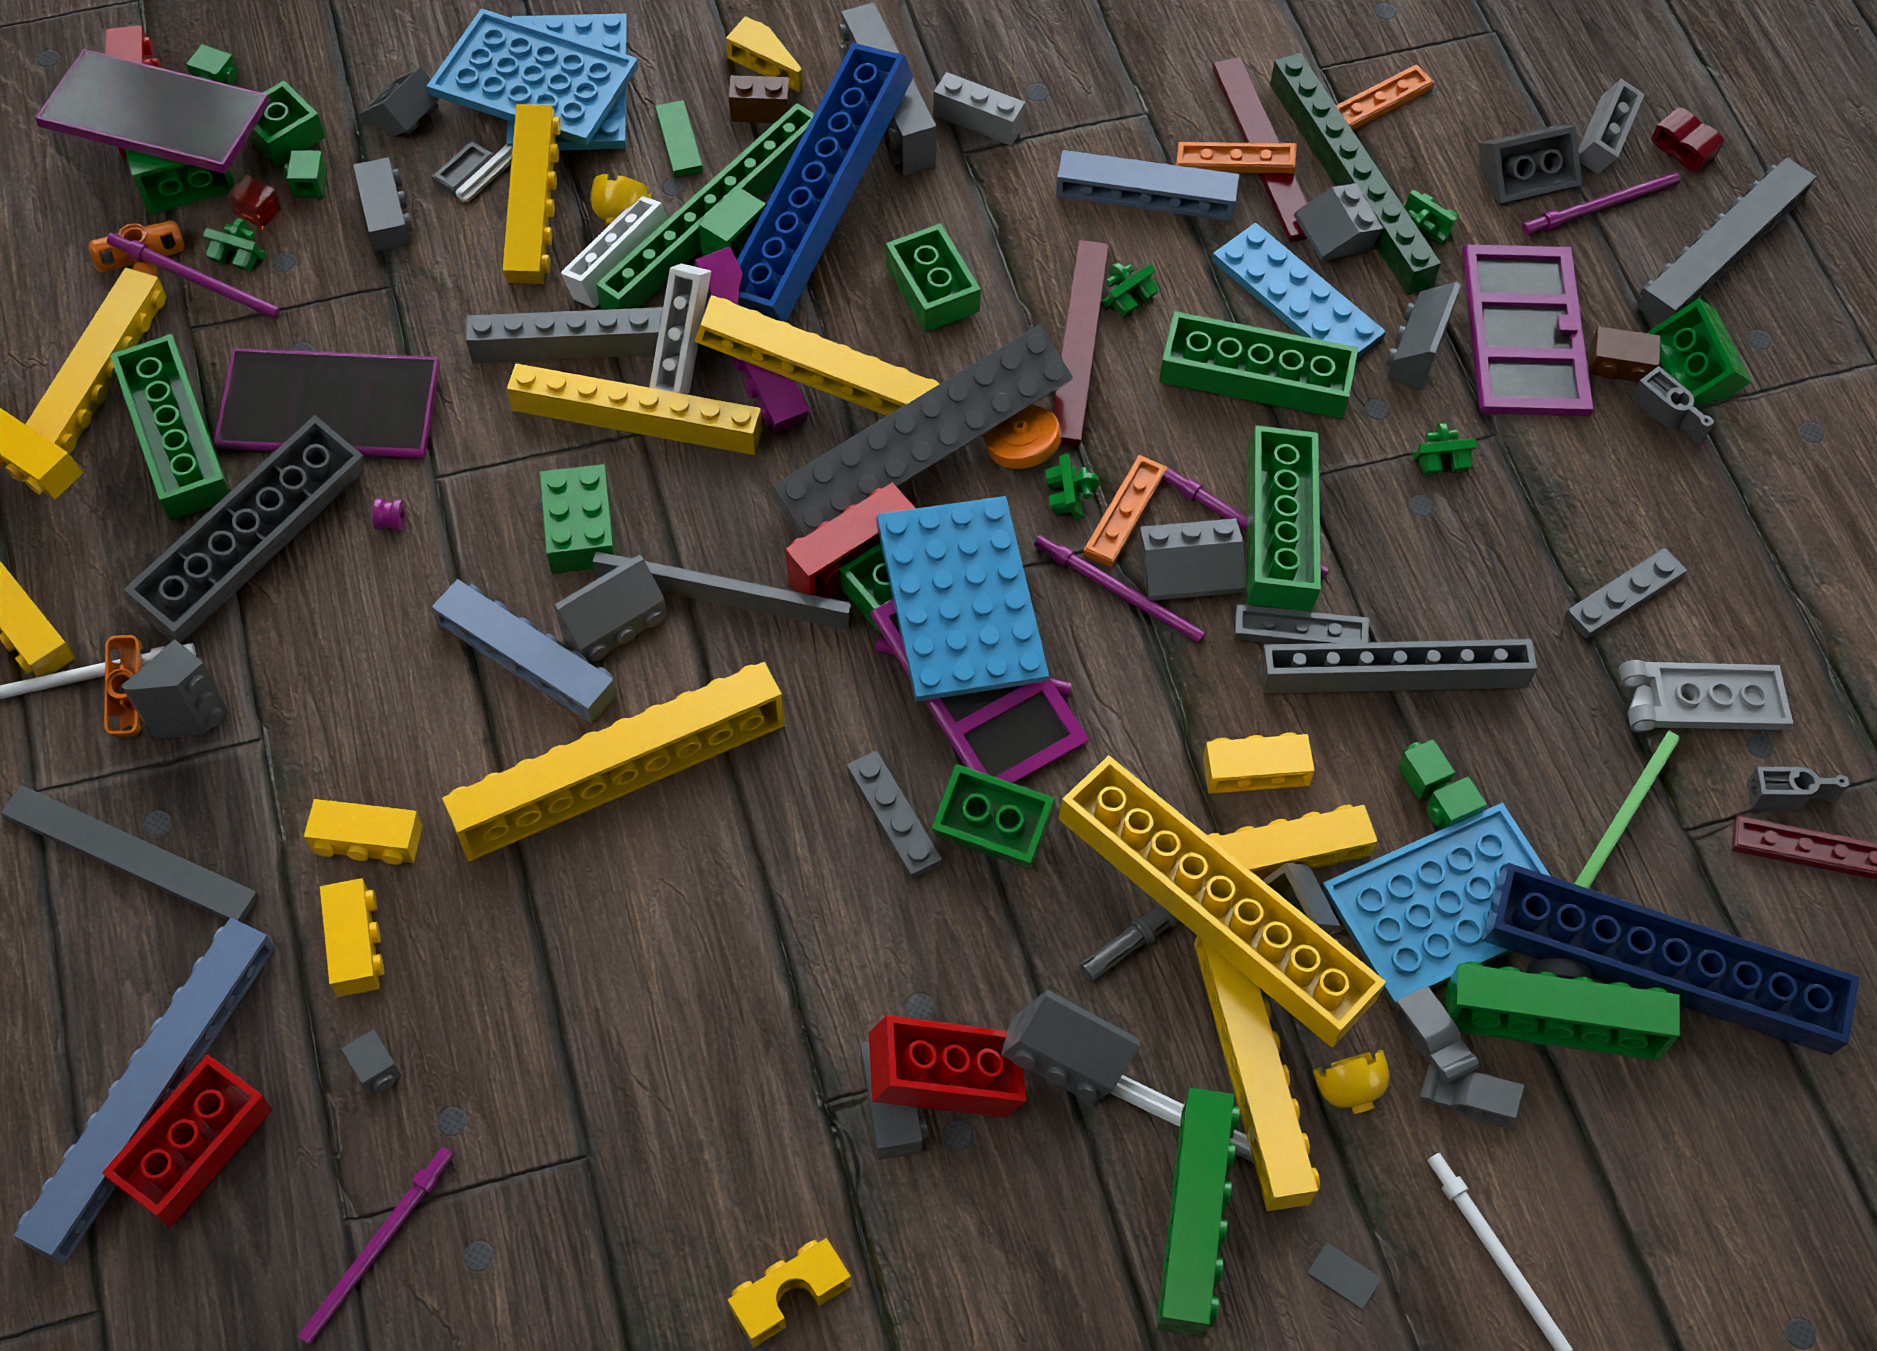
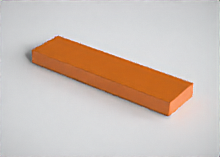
(1385, 96)
(1238, 157)
(1125, 511)

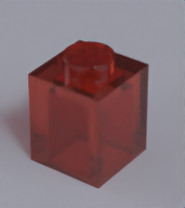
(254, 201)

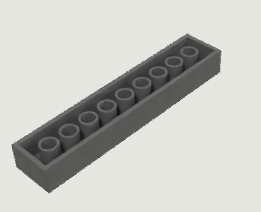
(923, 431)

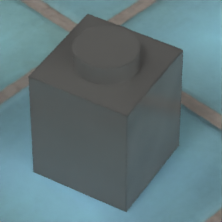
(371, 1063)

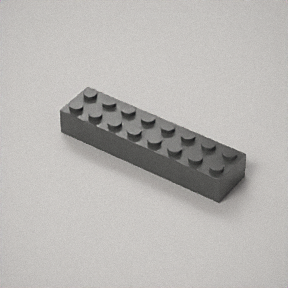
(244, 530)

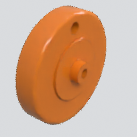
(1024, 439)

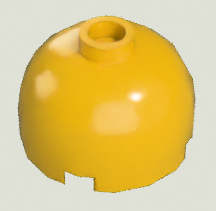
(612, 197)
(1354, 1081)

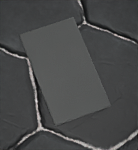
(1344, 1275)

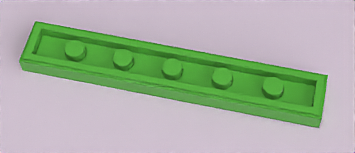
(1627, 810)

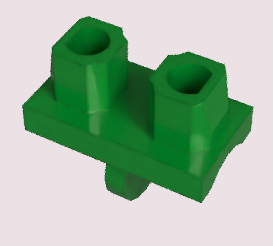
(1430, 217)
(245, 250)
(1140, 282)
(1430, 454)
(1074, 484)

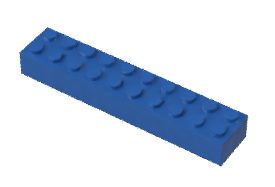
(820, 179)

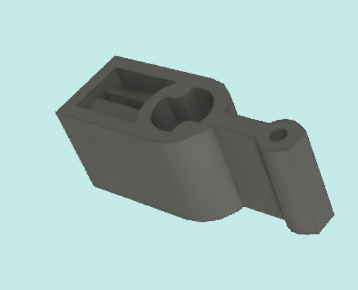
(1672, 404)
(1791, 787)
(1435, 1034)
(1475, 1097)

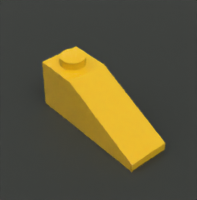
(761, 51)

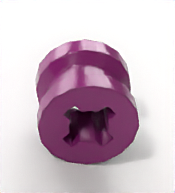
(389, 514)

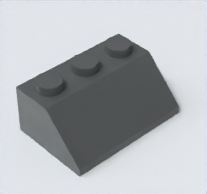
(1531, 162)
(1422, 335)
(1192, 559)
(611, 610)
(175, 694)
(1069, 1046)

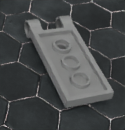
(1720, 695)

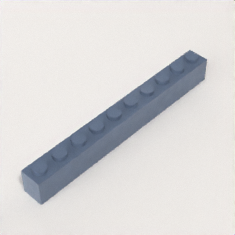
(169, 1055)

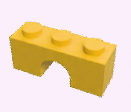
(814, 1270)

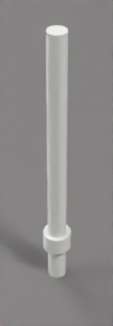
(70, 676)
(1456, 1190)

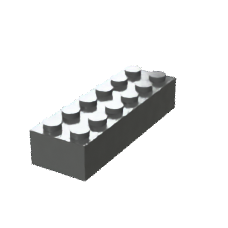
(912, 128)

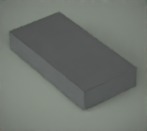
(461, 167)

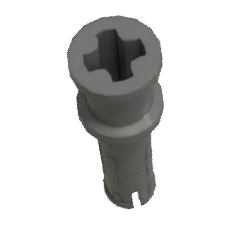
(1141, 932)

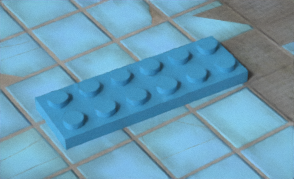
(1295, 291)

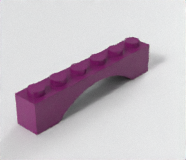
(776, 395)

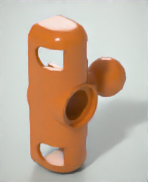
(148, 235)
(115, 674)

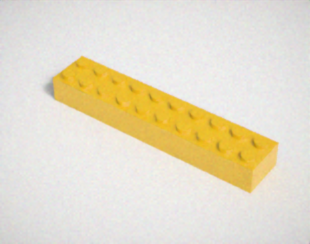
(615, 760)
(1221, 901)

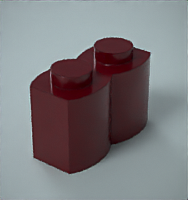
(1687, 139)

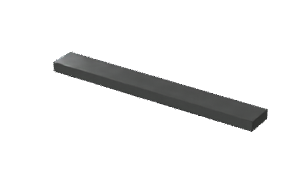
(738, 593)
(130, 854)

